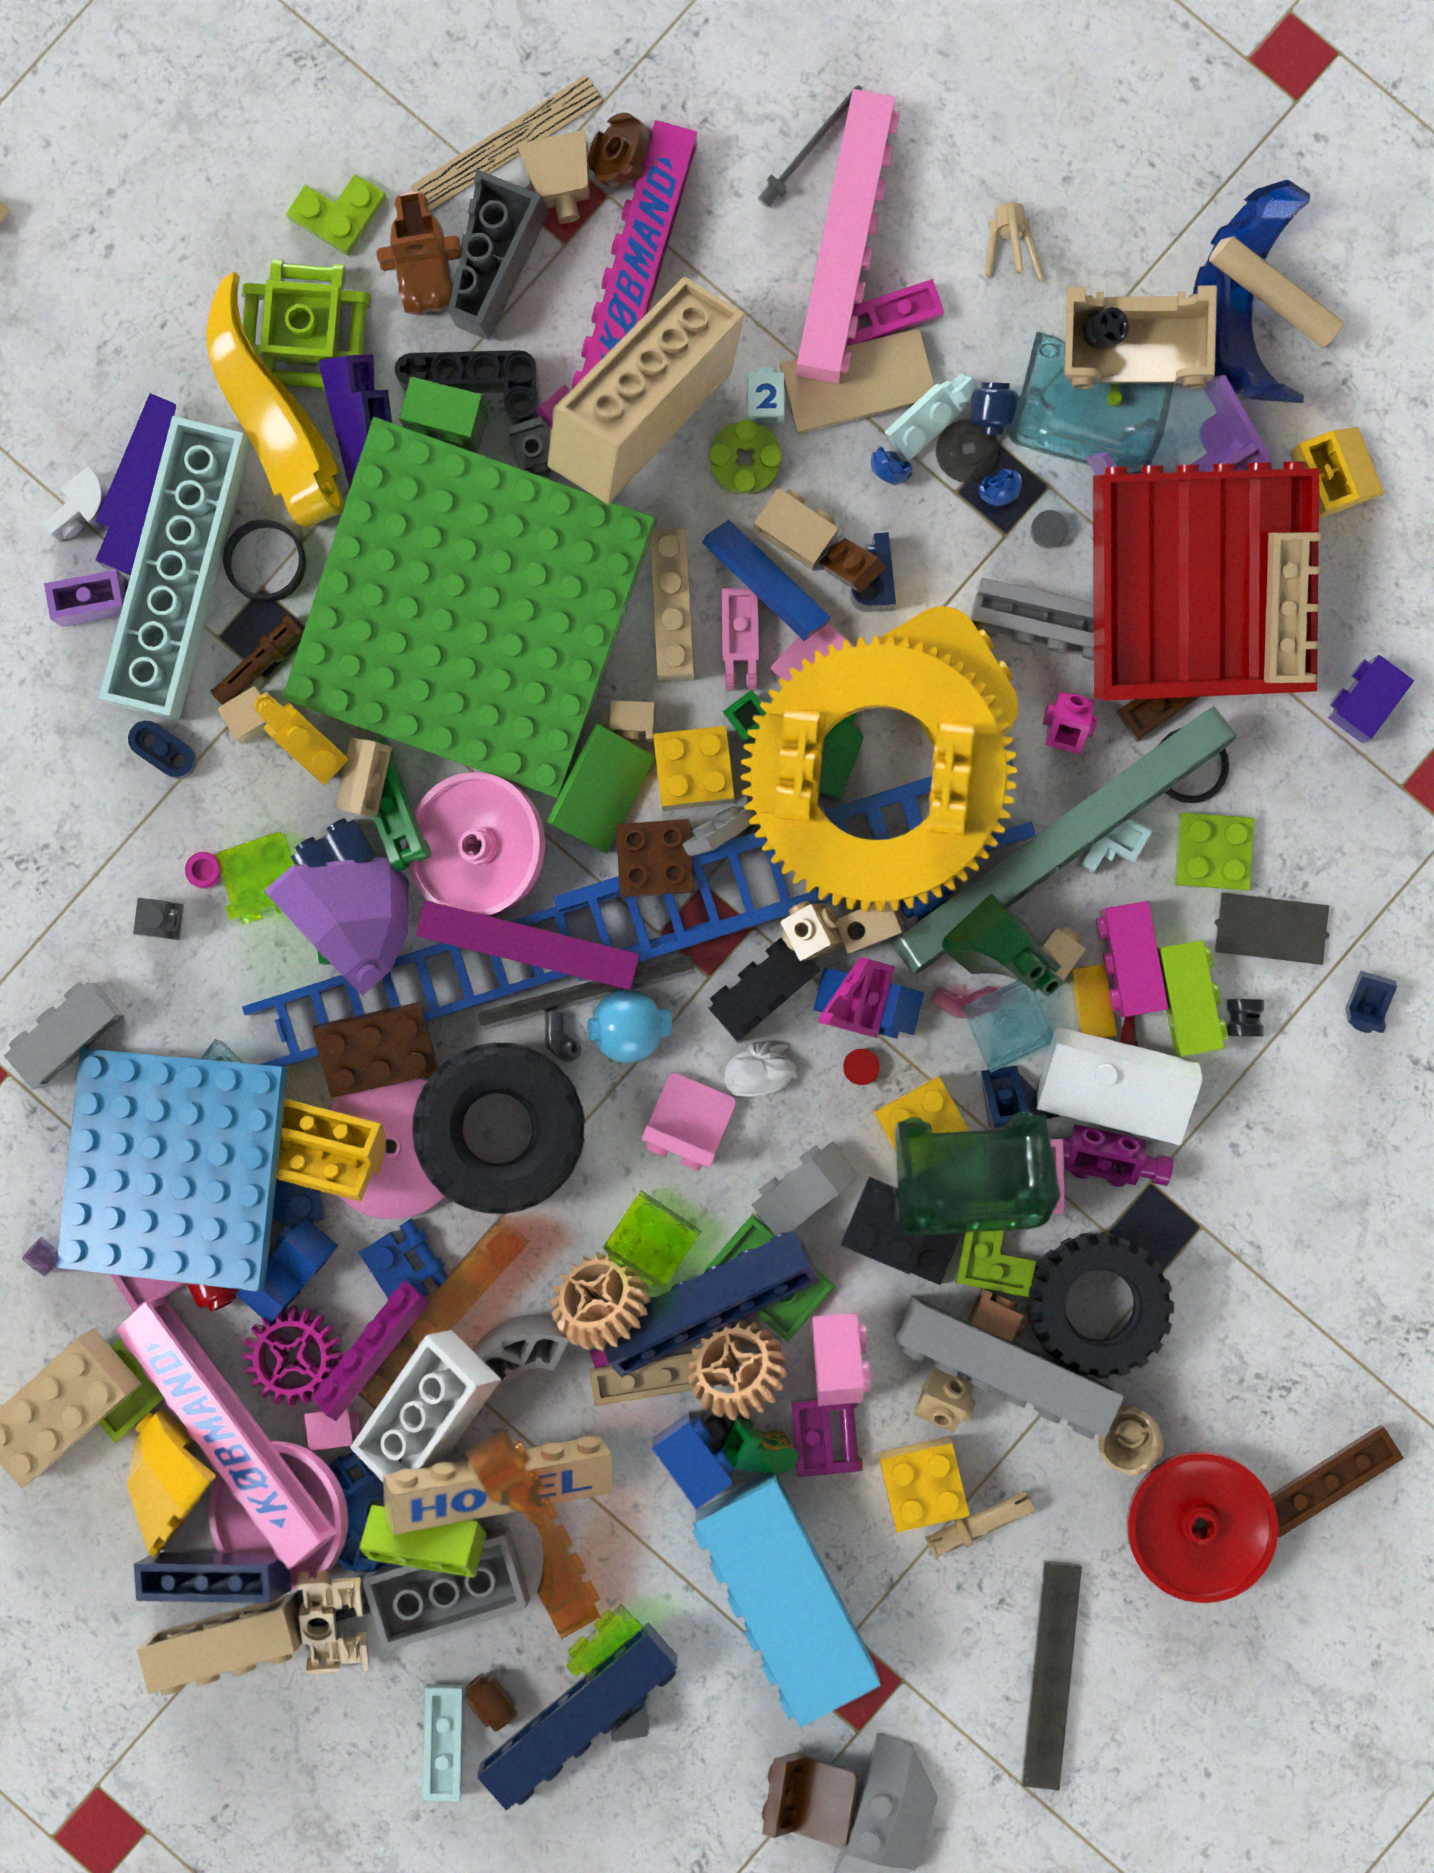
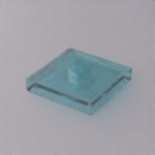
(1008, 1025)

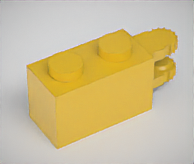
(300, 738)

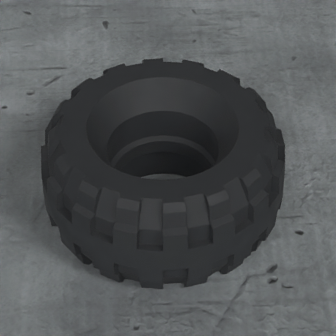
(554, 1116)

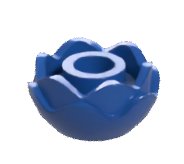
(889, 467)
(1001, 488)

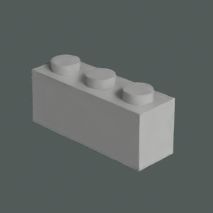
(62, 1033)

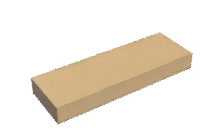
(658, 1378)

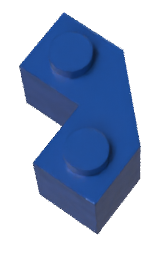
(900, 1010)
(295, 1261)

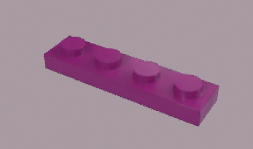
(370, 1350)

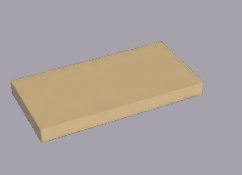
(881, 378)

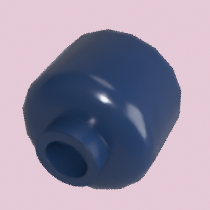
(993, 407)

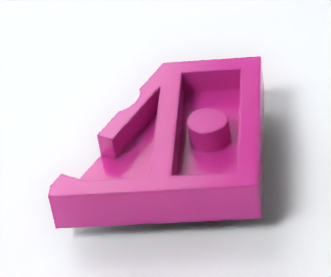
(860, 998)

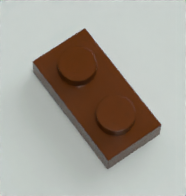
(852, 564)

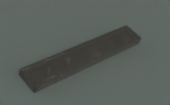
(582, 993)
(1051, 1675)

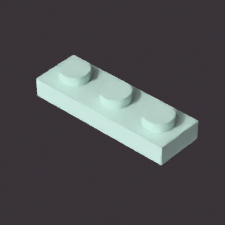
(443, 1742)

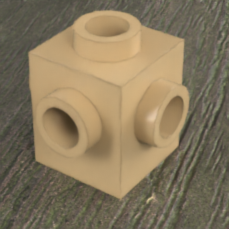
(810, 930)
(945, 1400)

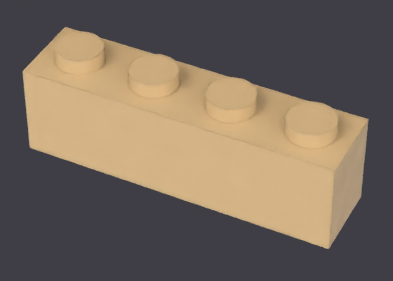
(671, 605)

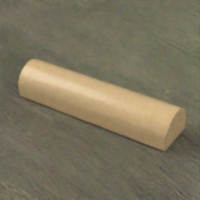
(1276, 291)

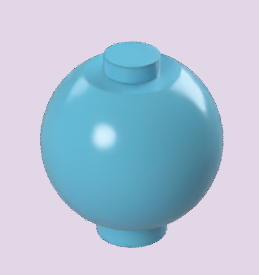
(628, 1026)

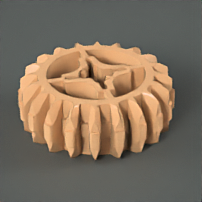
(594, 1285)
(711, 1370)

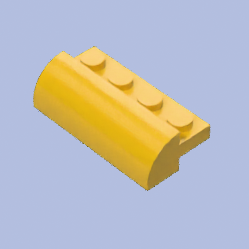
(329, 1150)

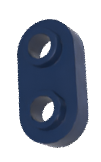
(163, 750)

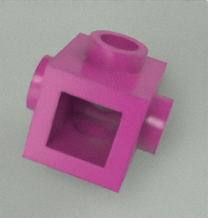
(1069, 722)

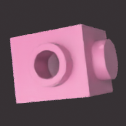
(326, 1433)

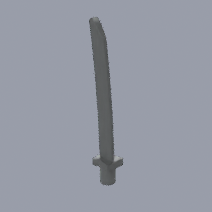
(776, 186)

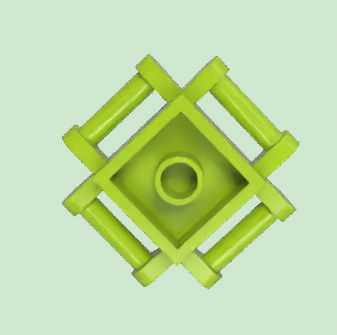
(303, 318)

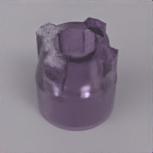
(41, 1257)

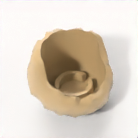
(1132, 1441)

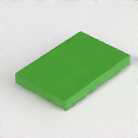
(600, 788)
(790, 1312)

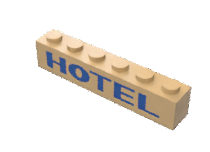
(454, 1493)

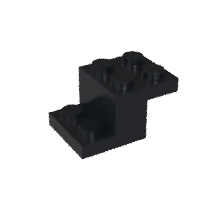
(878, 1235)

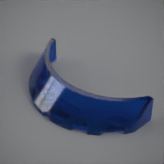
(1257, 227)

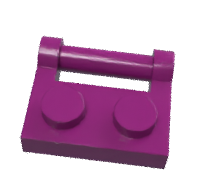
(814, 1441)

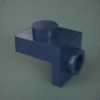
(1370, 1002)

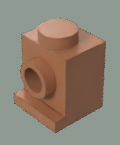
(997, 1316)

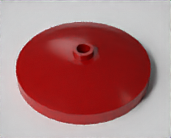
(1210, 1560)

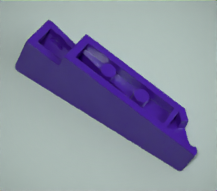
(353, 404)
(133, 485)

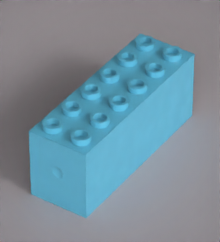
(785, 1599)

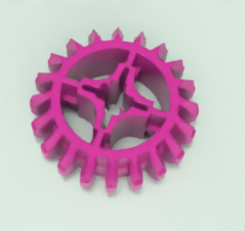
(278, 1346)

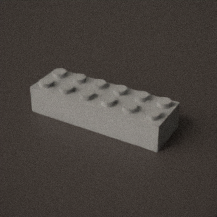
(1009, 1367)

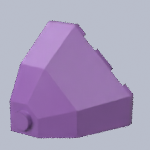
(349, 914)

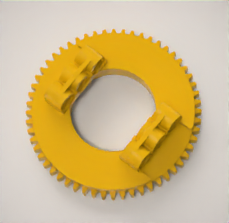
(964, 792)

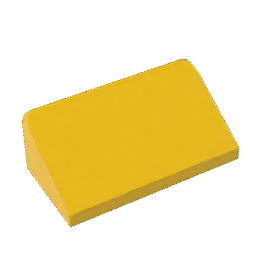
(1092, 1001)

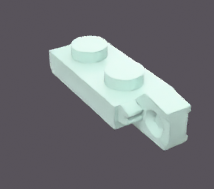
(930, 416)

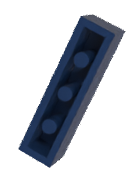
(211, 1577)

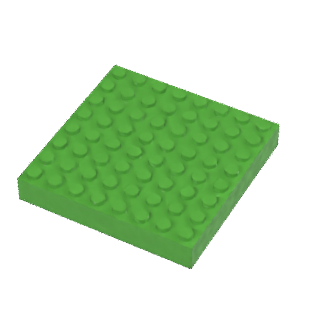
(468, 607)

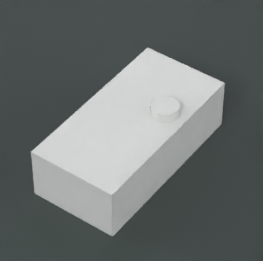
(1118, 1085)
(426, 1407)

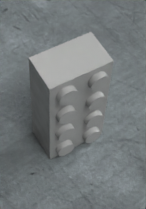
(424, 1603)

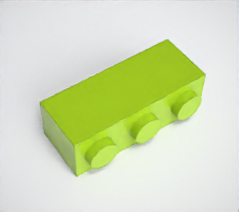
(1191, 998)
(442, 1548)

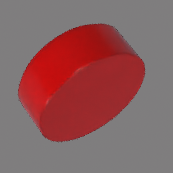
(861, 1066)

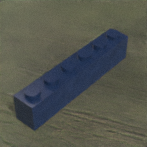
(715, 1301)
(577, 1717)

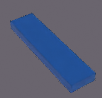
(766, 580)

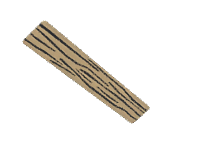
(502, 144)

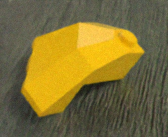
(164, 1478)

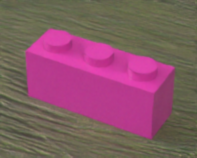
(1132, 959)

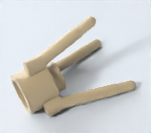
(1012, 225)

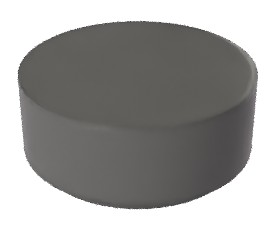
(1049, 529)

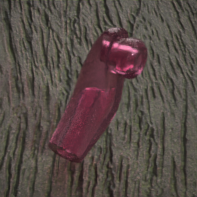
(952, 1002)

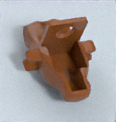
(420, 256)

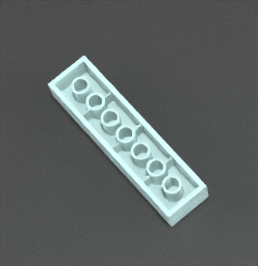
(175, 568)

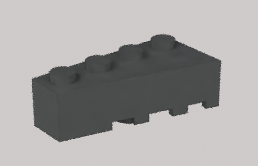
(494, 250)

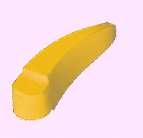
(277, 425)

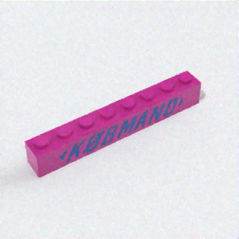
(643, 242)

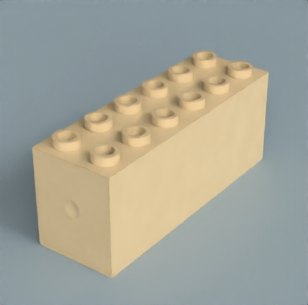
(644, 390)

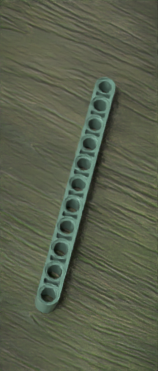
(1072, 833)

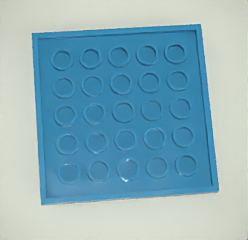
(172, 1168)

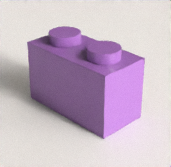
(86, 597)

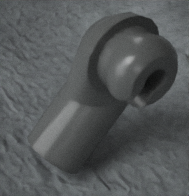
(559, 1042)

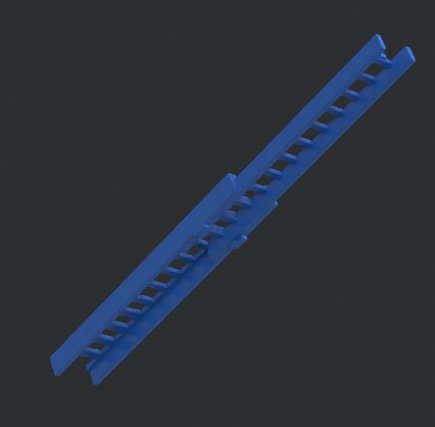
(609, 890)

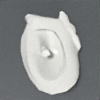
(759, 1070)

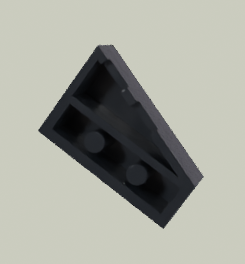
(761, 989)

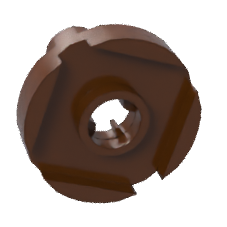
(630, 139)

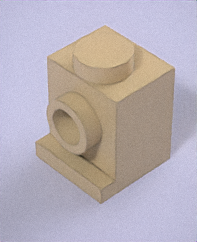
(631, 719)

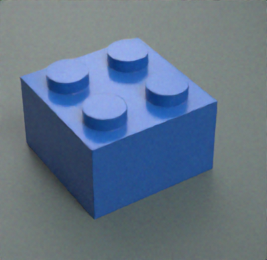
(693, 1459)

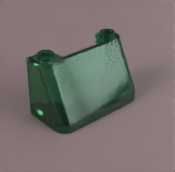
(975, 1177)

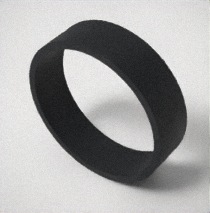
(238, 535)

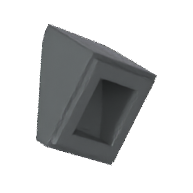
(632, 1726)

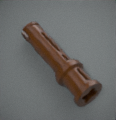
(271, 649)

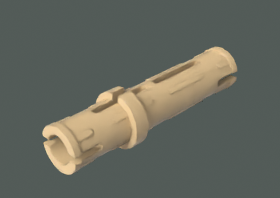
(980, 1524)

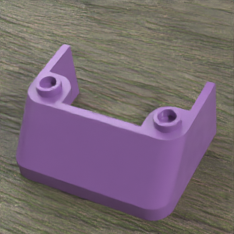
(1225, 435)

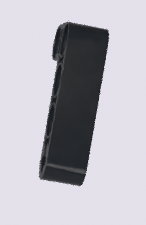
(468, 363)

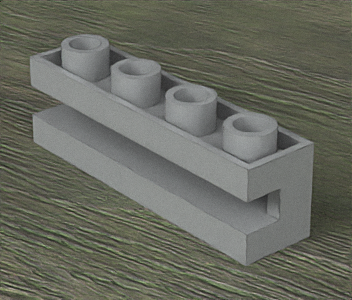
(1034, 616)

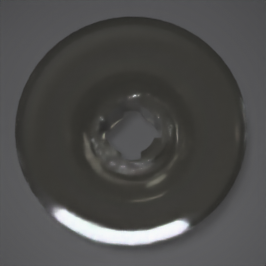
(972, 466)

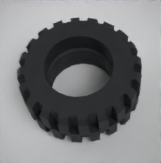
(1146, 1323)

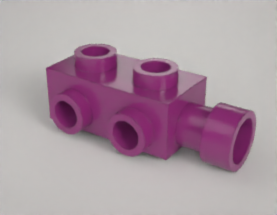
(1113, 1157)

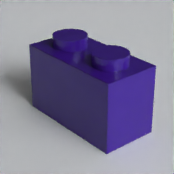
(1370, 698)

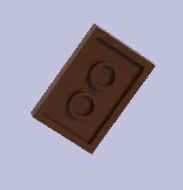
(375, 1049)

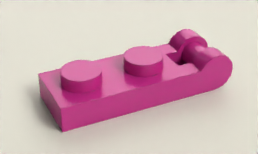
(898, 311)

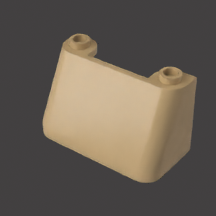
(1166, 340)

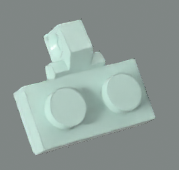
(1125, 841)

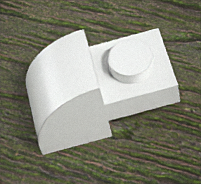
(86, 497)

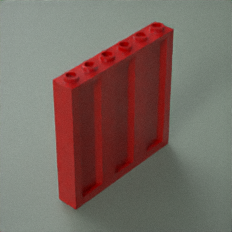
(1187, 577)

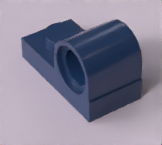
(883, 582)

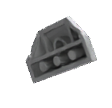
(889, 1812)

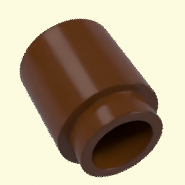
(490, 1702)

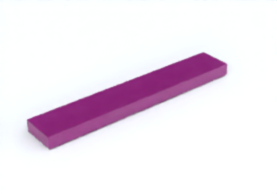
(527, 945)

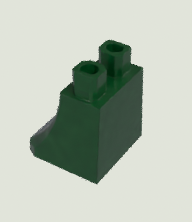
(1001, 943)

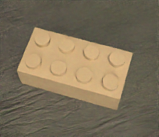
(62, 1406)
(220, 1645)

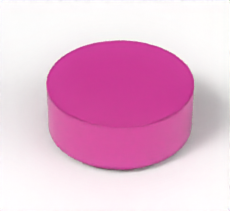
(203, 870)

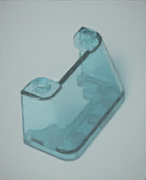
(1080, 421)

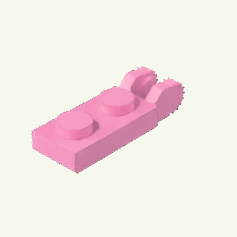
(740, 634)

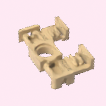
(320, 1602)

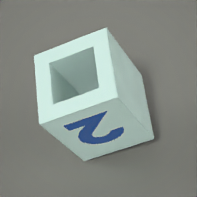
(766, 396)

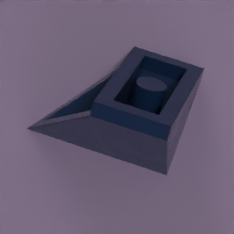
(1008, 1094)

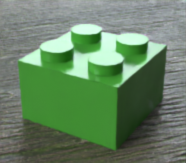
(444, 413)

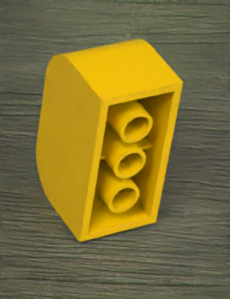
(957, 635)

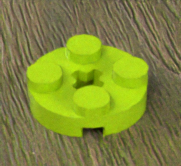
(745, 478)

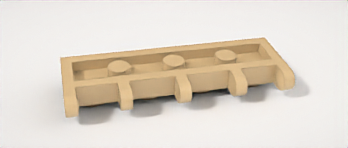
(1288, 607)

